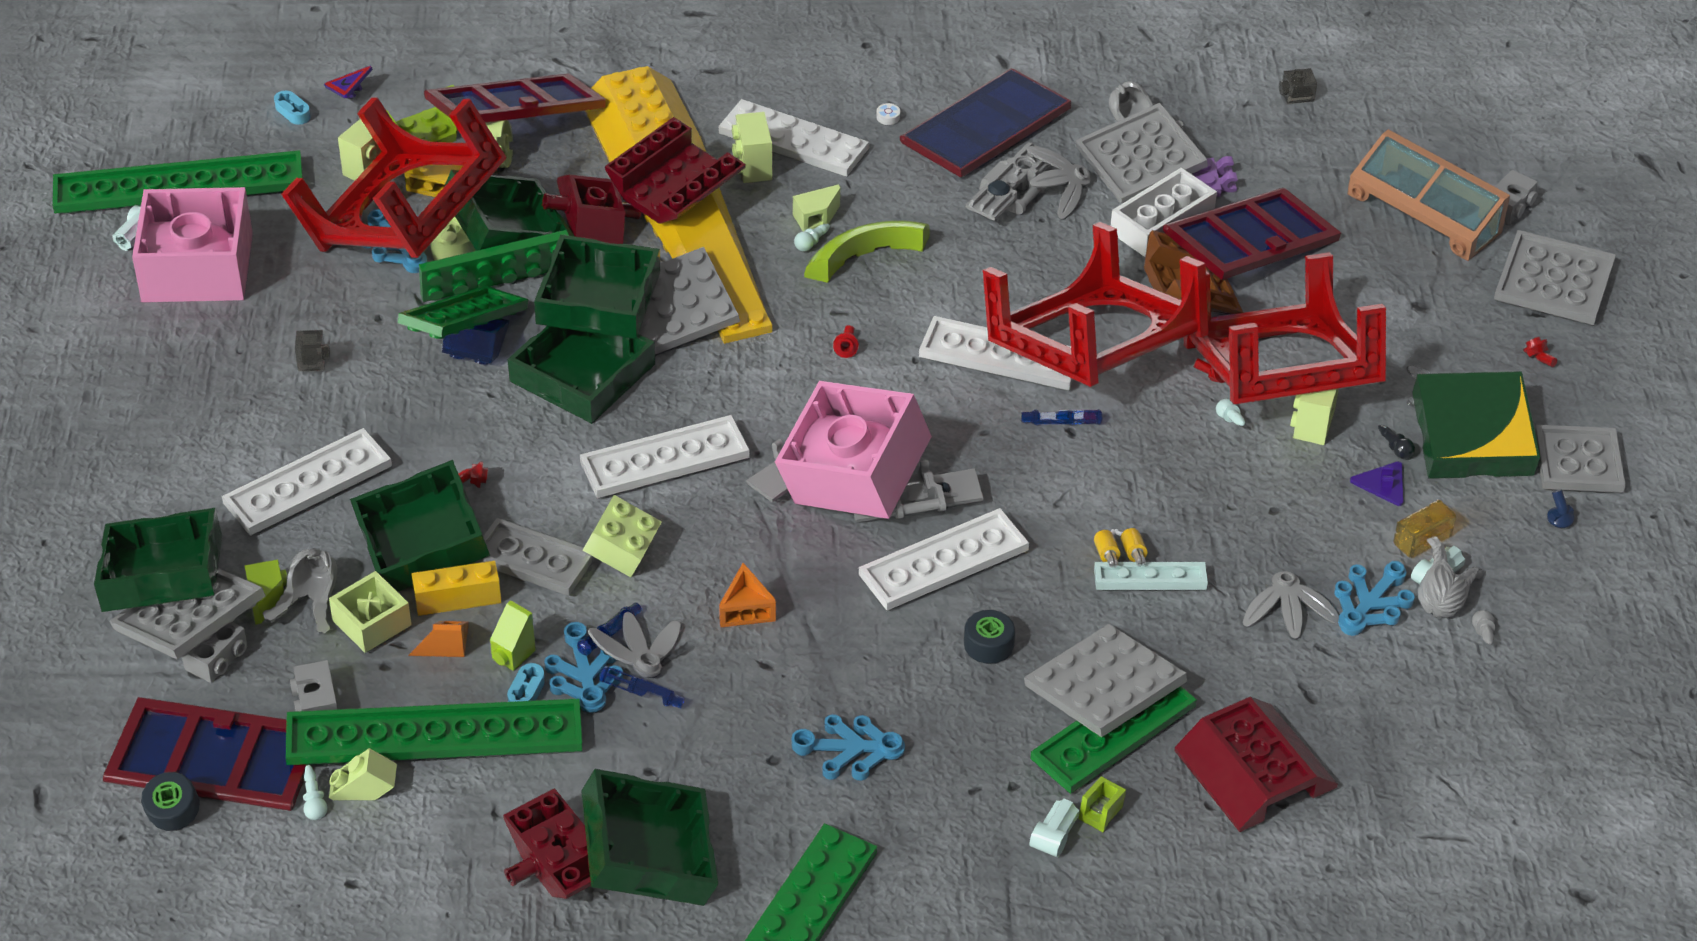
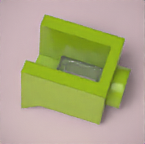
(1101, 803)

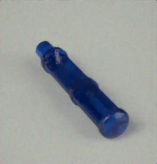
(1063, 417)
(610, 627)
(641, 687)

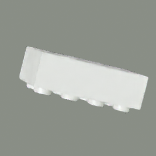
(1164, 202)

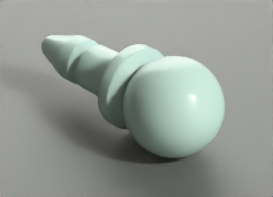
(805, 240)
(1229, 412)
(315, 806)

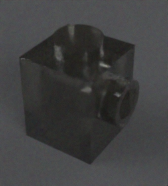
(1298, 86)
(311, 350)

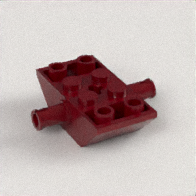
(591, 207)
(550, 844)

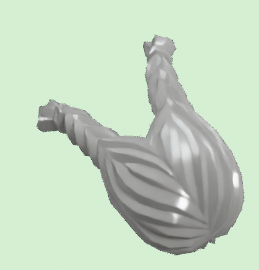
(1130, 99)
(310, 574)
(1441, 589)

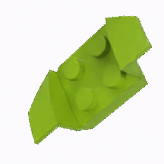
(429, 125)

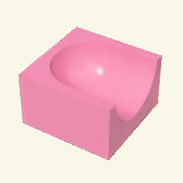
(193, 244)
(853, 449)

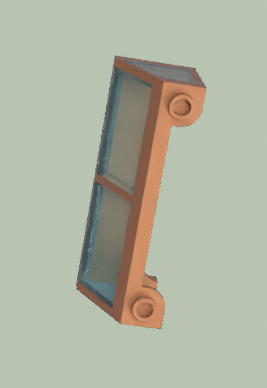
(1432, 192)

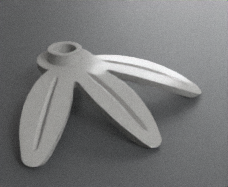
(1074, 175)
(1288, 589)
(644, 661)

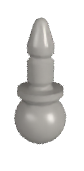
(1484, 625)

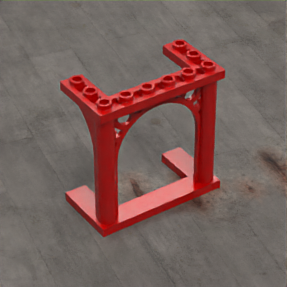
(399, 154)
(1096, 285)
(1234, 351)

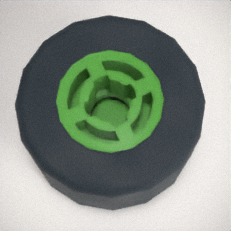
(989, 636)
(167, 811)

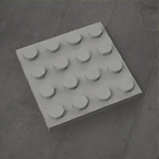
(1140, 152)
(1555, 277)
(687, 302)
(184, 624)
(1105, 680)

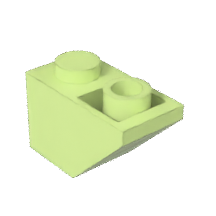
(816, 207)
(363, 778)

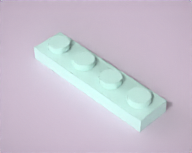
(1151, 576)

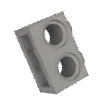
(215, 655)

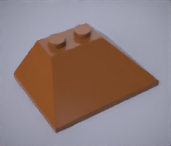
(1163, 271)

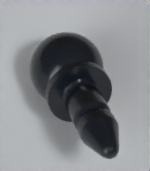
(1402, 446)

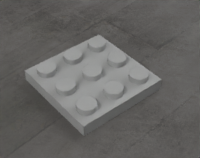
(1579, 458)

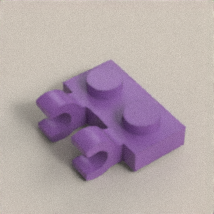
(1210, 175)

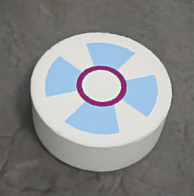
(888, 114)

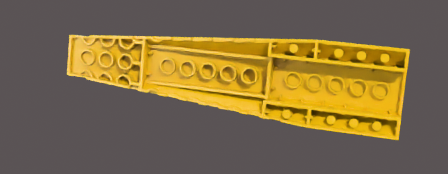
(634, 108)

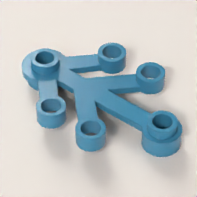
(379, 254)
(1353, 620)
(591, 696)
(852, 746)

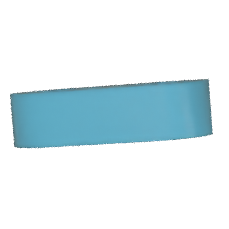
(292, 107)
(521, 686)

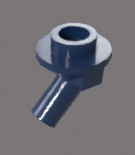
(1561, 515)

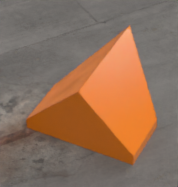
(746, 601)
(445, 640)

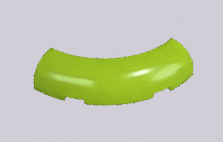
(864, 240)

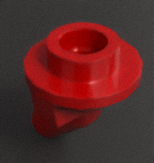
(846, 343)
(1537, 348)
(1207, 368)
(476, 474)

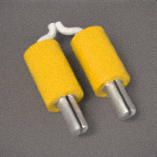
(1131, 541)

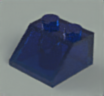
(480, 343)

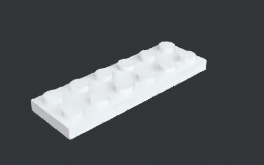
(804, 139)
(969, 347)
(664, 456)
(306, 481)
(943, 559)

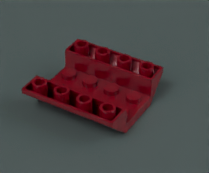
(669, 173)
(1250, 760)

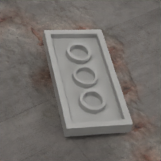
(536, 556)

